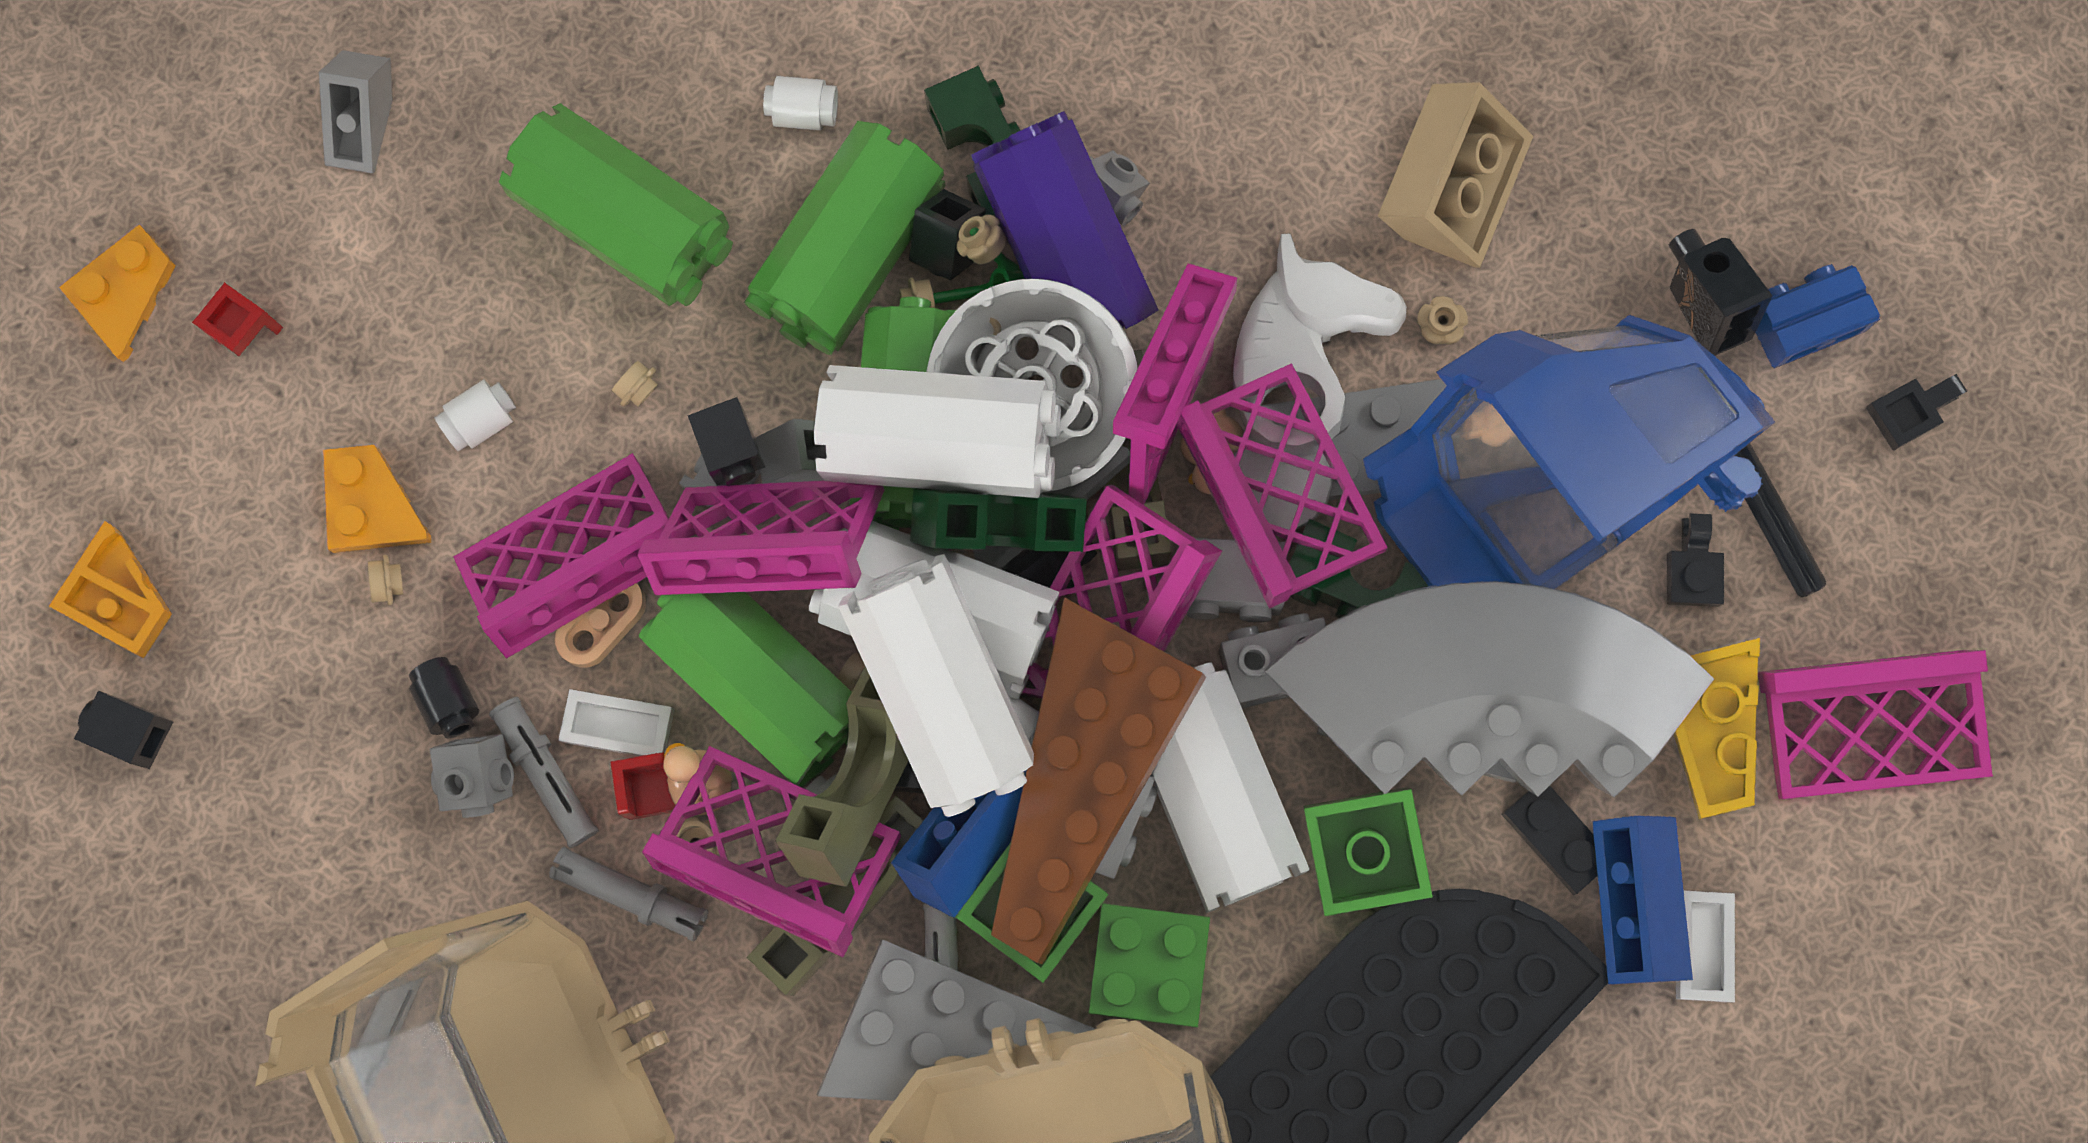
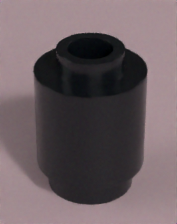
(443, 697)

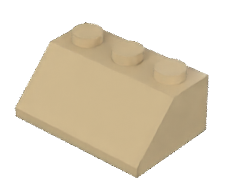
(1456, 172)

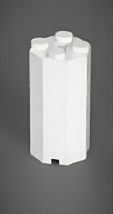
(936, 431)
(1005, 607)
(939, 685)
(1224, 800)

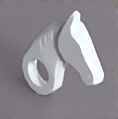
(1291, 320)

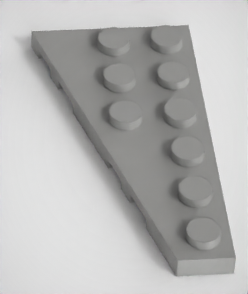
(917, 1014)

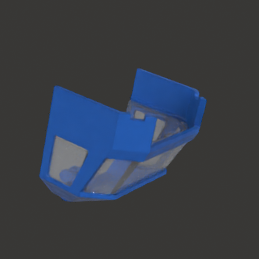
(1562, 451)

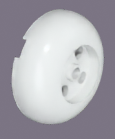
(1068, 331)

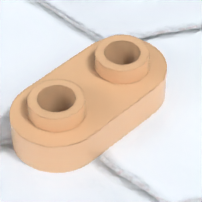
(605, 626)

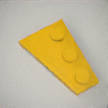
(1720, 732)

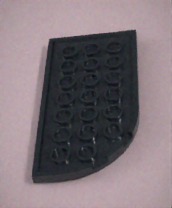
(1410, 1024)

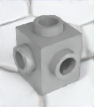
(1121, 183)
(471, 774)

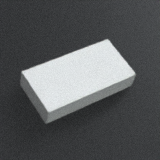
(615, 724)
(1711, 946)

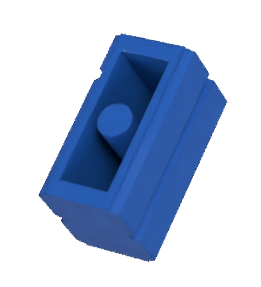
(1815, 314)

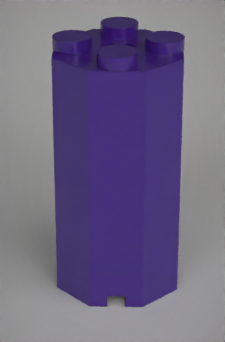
(1062, 217)

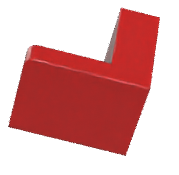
(233, 319)
(641, 786)

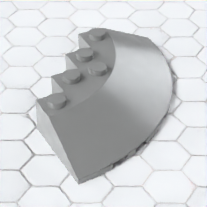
(1491, 679)

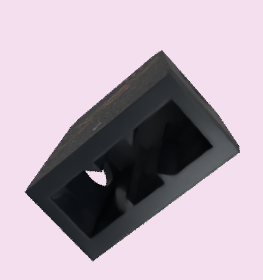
(1717, 291)

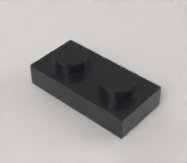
(1556, 837)

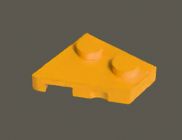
(121, 289)
(367, 503)
(113, 594)

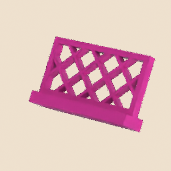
(1171, 372)
(1238, 504)
(765, 557)
(582, 579)
(1167, 600)
(1869, 677)
(739, 883)

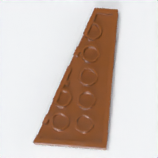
(1095, 744)

